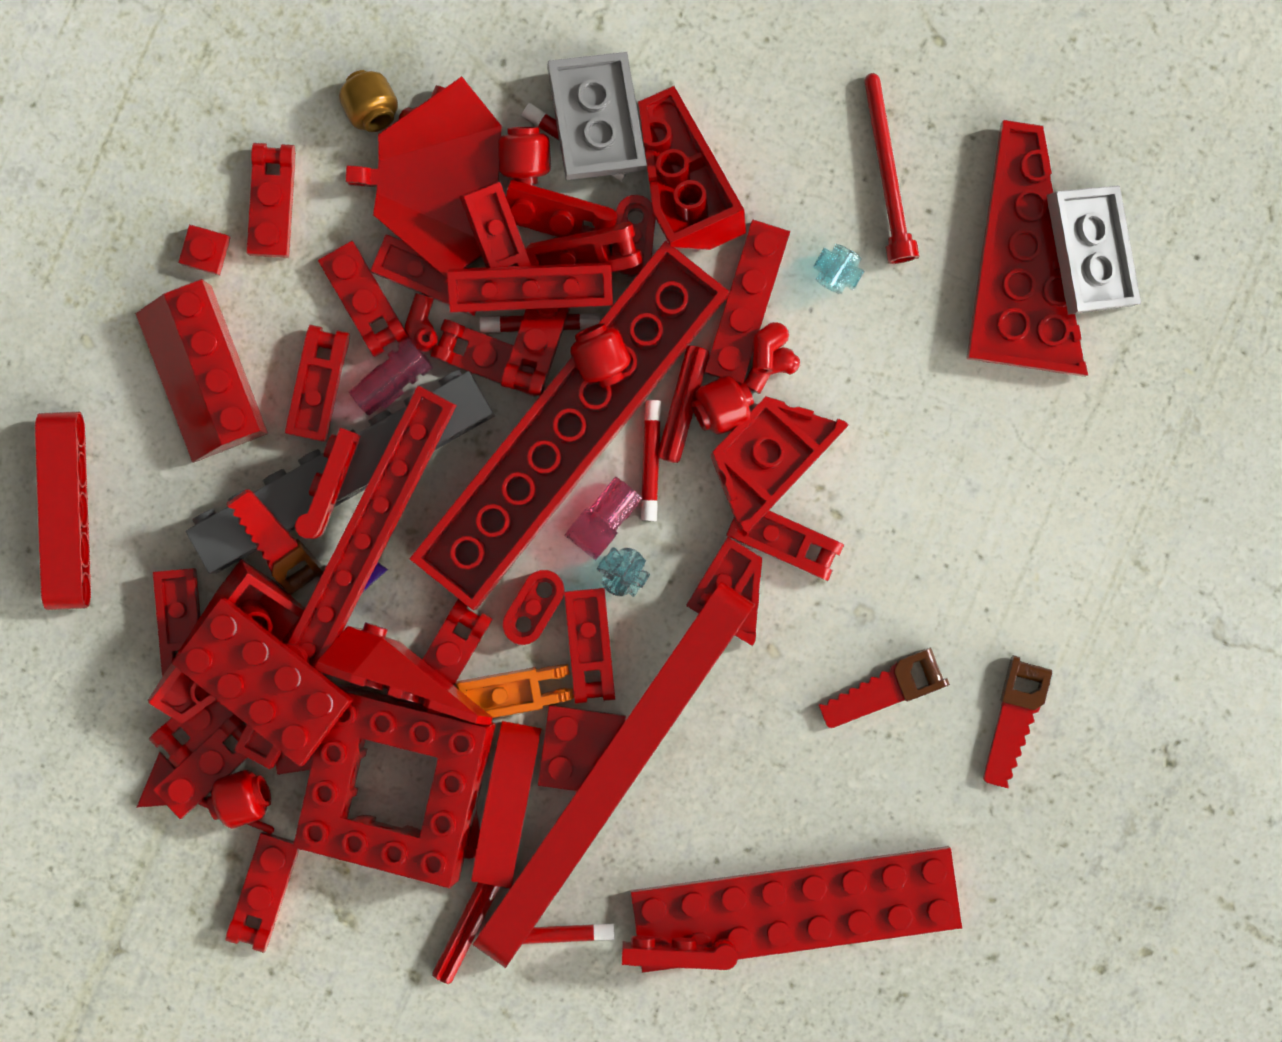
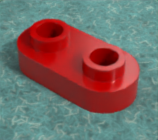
(643, 231)
(534, 607)

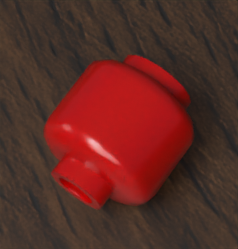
(524, 154)
(600, 355)
(722, 405)
(239, 799)

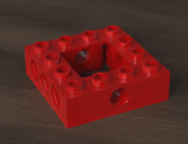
(426, 854)

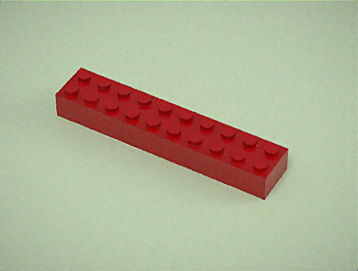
(567, 431)

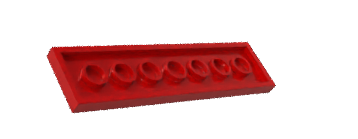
(807, 905)

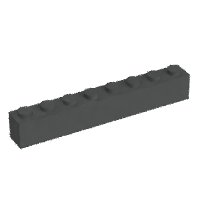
(223, 540)

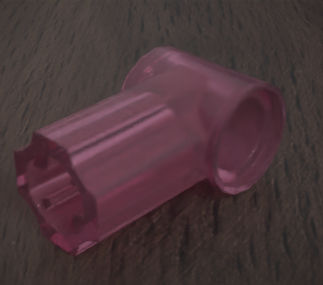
(598, 525)

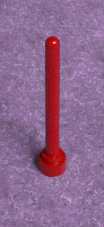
(901, 245)

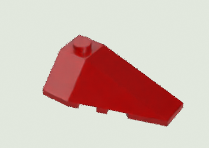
(685, 180)
(259, 599)
(382, 662)

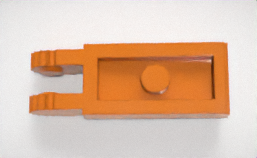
(516, 690)

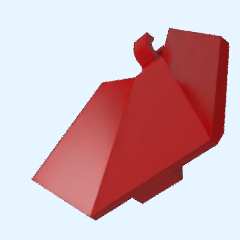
(424, 168)

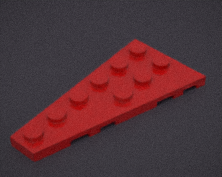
(1020, 291)

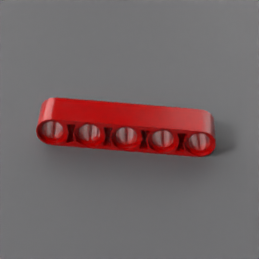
(63, 510)

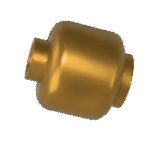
(368, 101)

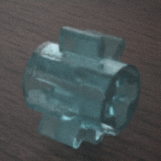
(838, 269)
(623, 571)

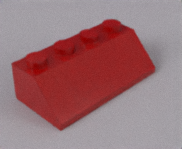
(200, 370)

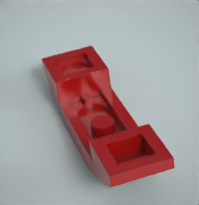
(506, 804)

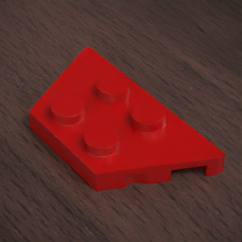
(769, 456)

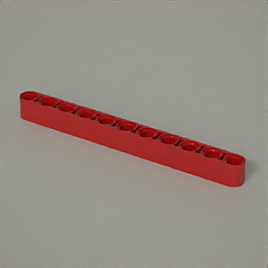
(613, 774)

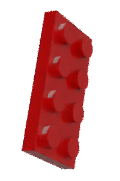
(262, 681)

